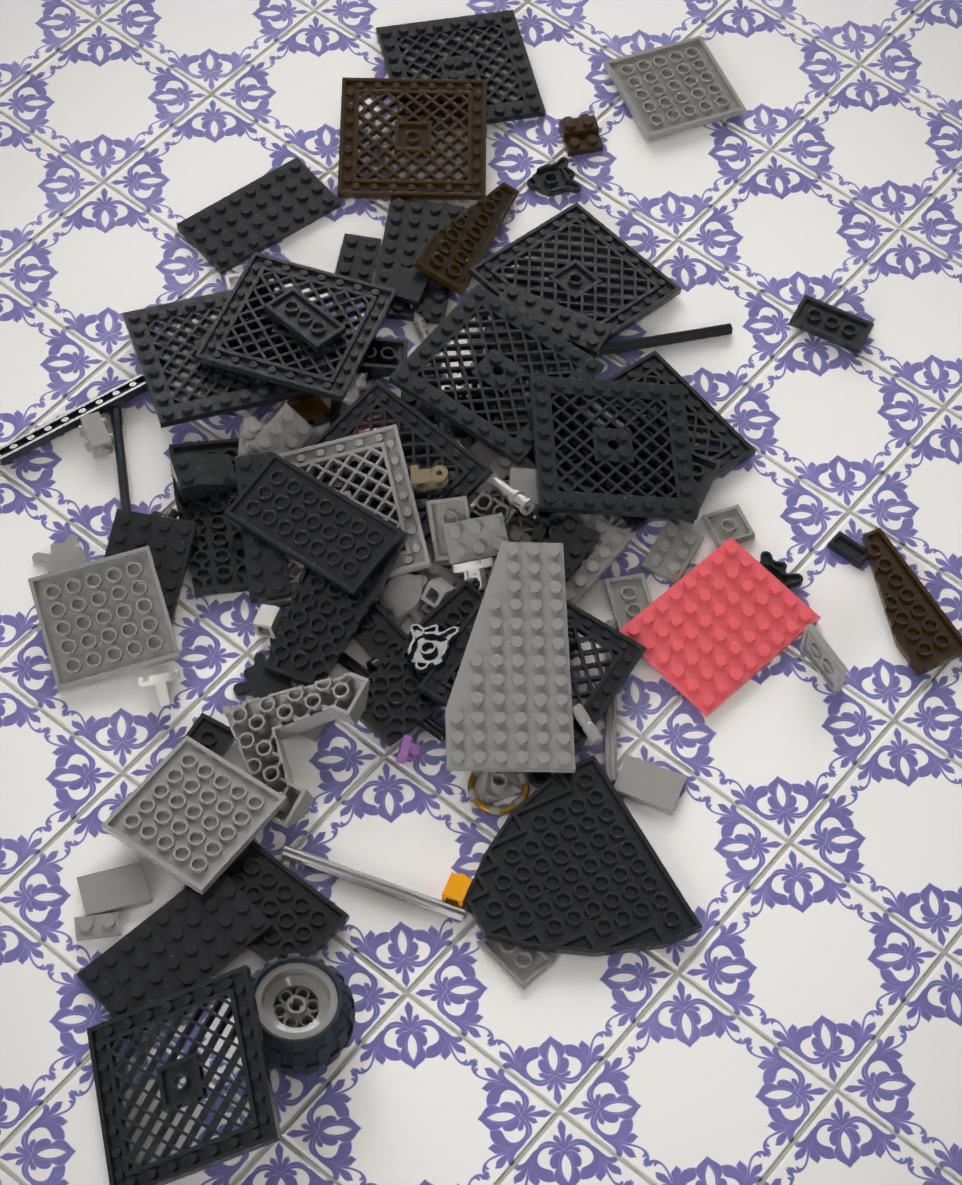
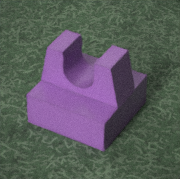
(407, 750)

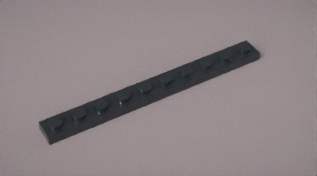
(71, 419)

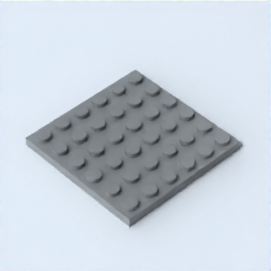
(674, 88)
(104, 619)
(194, 814)

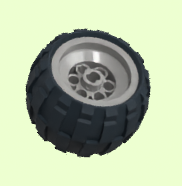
(303, 985)

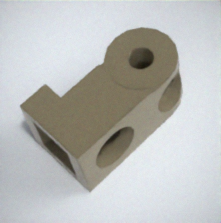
(429, 478)

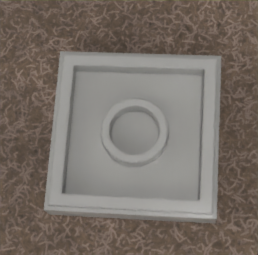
(728, 524)

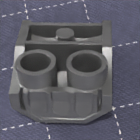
(487, 505)

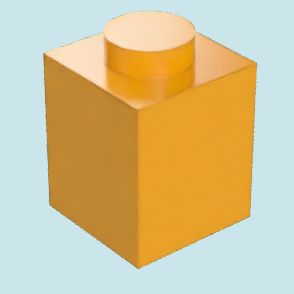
(456, 889)

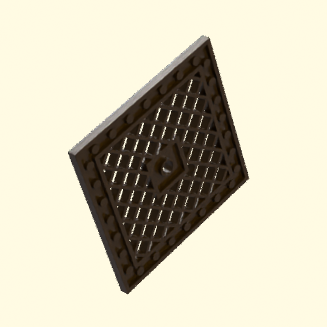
(358, 90)

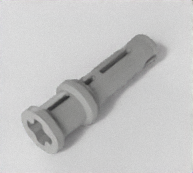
(515, 497)

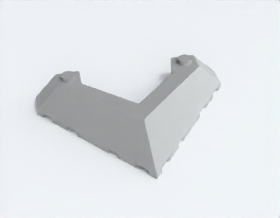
(264, 722)

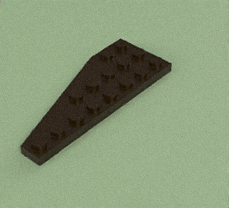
(465, 240)
(914, 617)

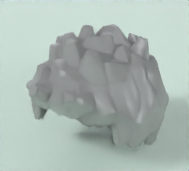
(354, 391)

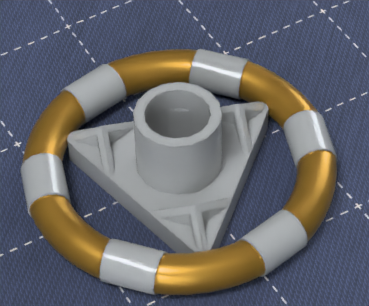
(498, 788)

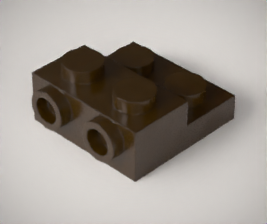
(580, 135)

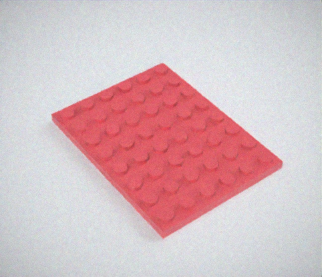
(719, 626)

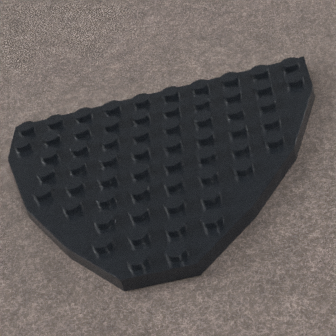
(577, 875)

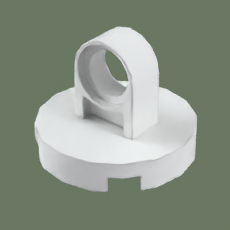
(473, 570)
(160, 685)

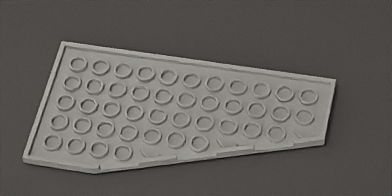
(515, 677)

